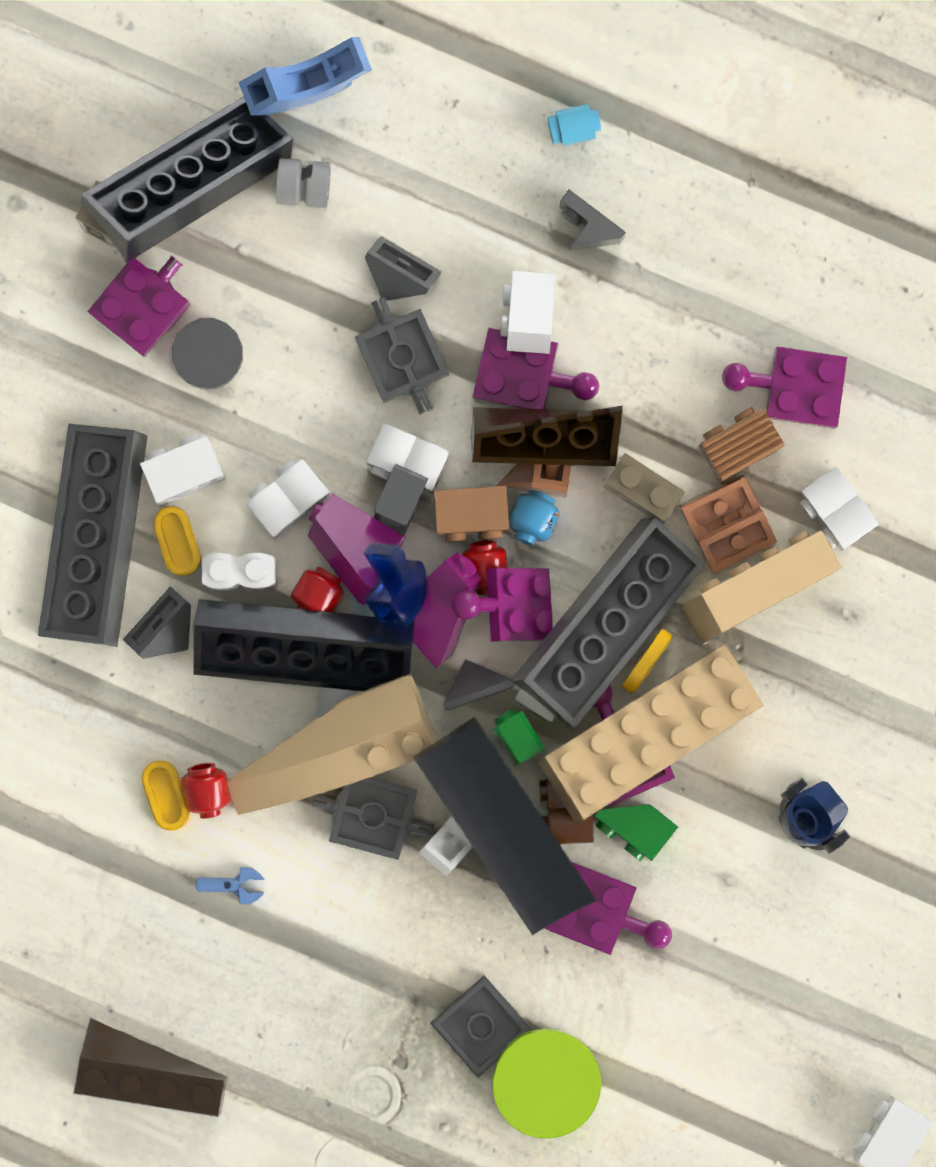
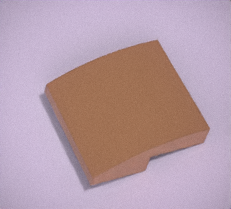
(728, 524)

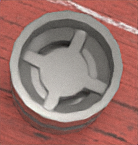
(303, 183)

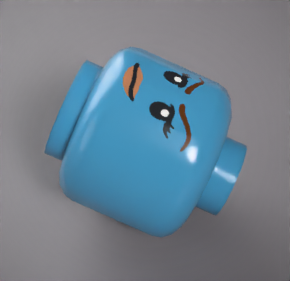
(533, 517)

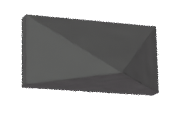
(398, 271)
(163, 627)
(475, 684)

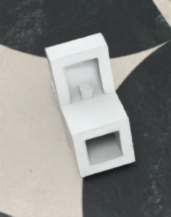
(447, 847)

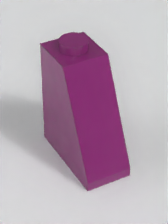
(343, 535)
(436, 625)

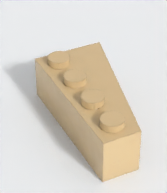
(760, 586)

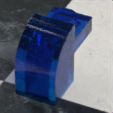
(401, 585)

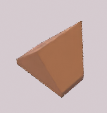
(538, 477)

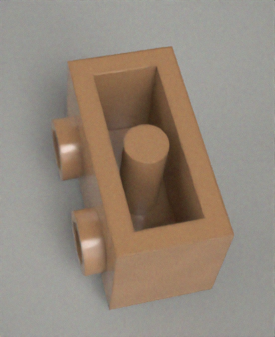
(471, 512)

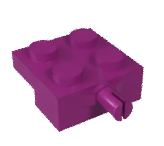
(141, 304)

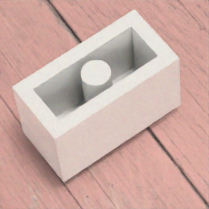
(530, 312)
(182, 469)
(893, 1136)

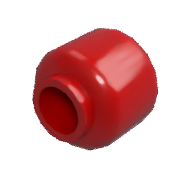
(484, 556)
(317, 591)
(205, 790)

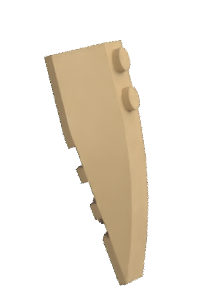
(341, 747)

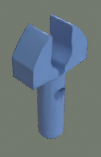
(232, 885)

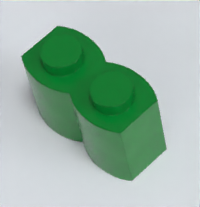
(517, 736)

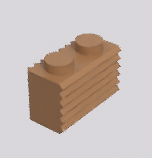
(740, 444)

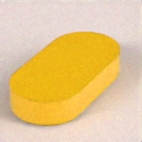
(177, 541)
(647, 661)
(165, 795)

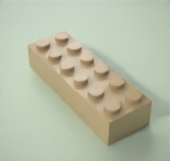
(650, 733)

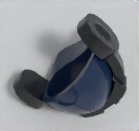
(813, 816)

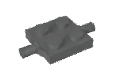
(401, 355)
(373, 816)

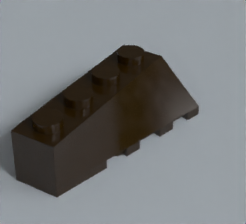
(546, 436)
(136, 1072)

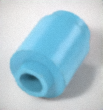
(574, 125)

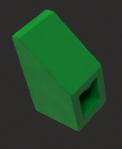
(640, 826)

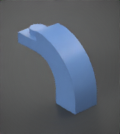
(306, 82)

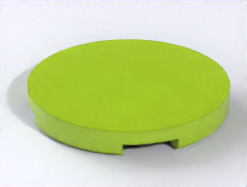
(546, 1083)

